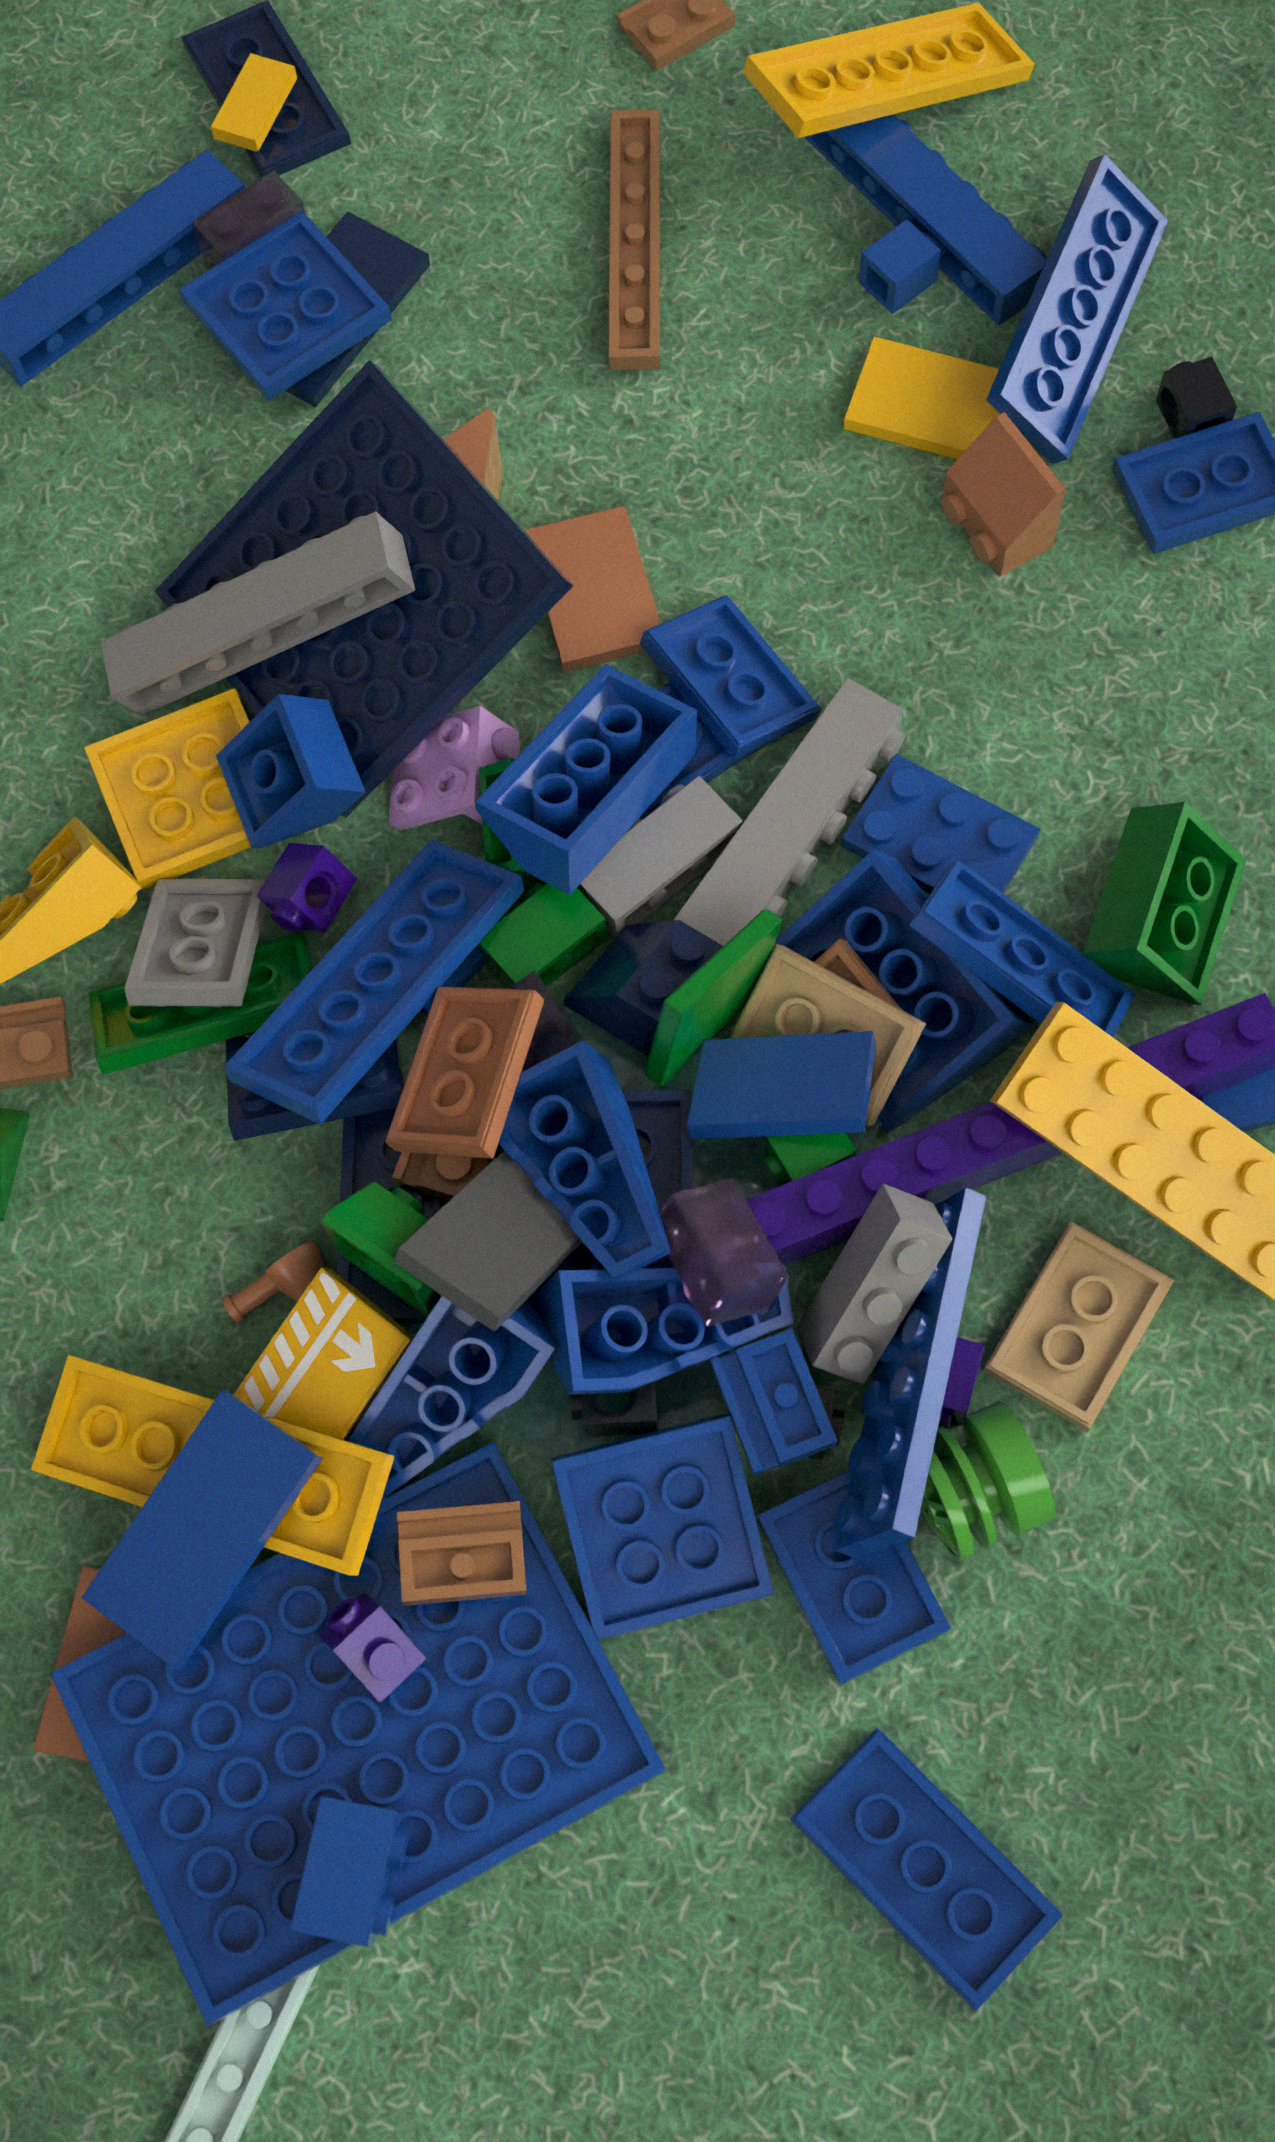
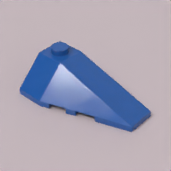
(451, 1385)

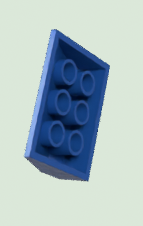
(962, 1014)

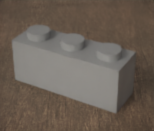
(661, 855)
(873, 1283)

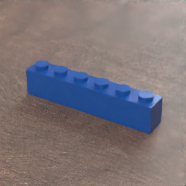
(915, 184)
(110, 268)

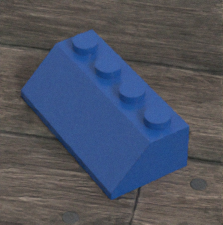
(589, 777)

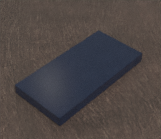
(307, 121)
(387, 266)

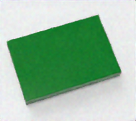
(711, 997)

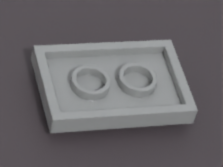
(197, 943)

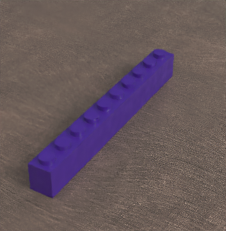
(991, 1143)

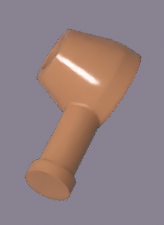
(288, 1274)

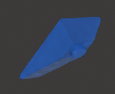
(585, 1156)
(637, 1328)

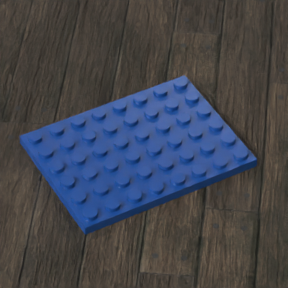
(226, 1760)

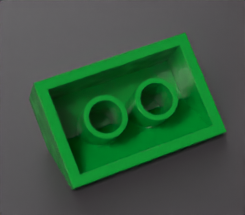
(1166, 902)

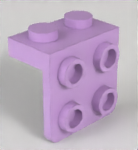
(443, 769)

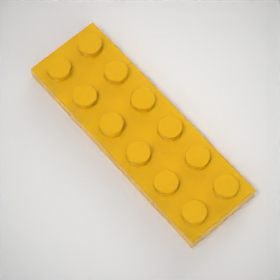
(887, 69)
(1148, 1141)
(126, 1430)

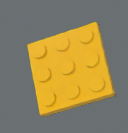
(171, 789)

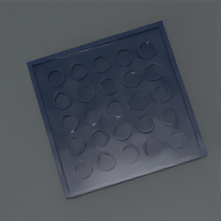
(470, 564)

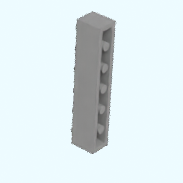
(258, 614)
(797, 813)

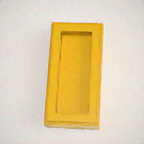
(254, 102)

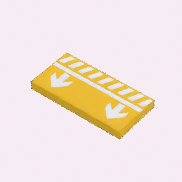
(326, 1359)

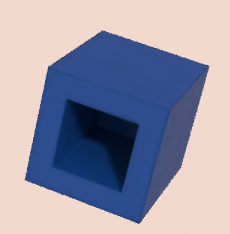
(899, 266)

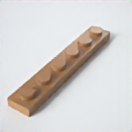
(634, 240)

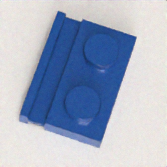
(773, 1402)

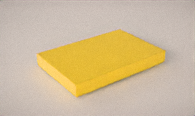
(921, 398)

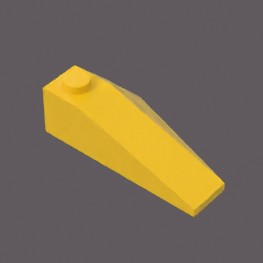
(70, 896)

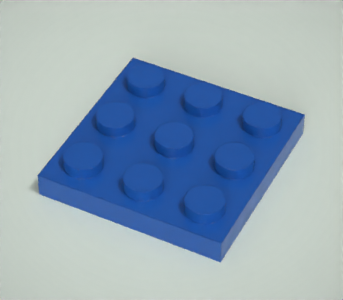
(285, 305)
(662, 1526)

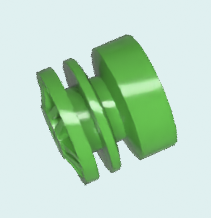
(985, 1478)

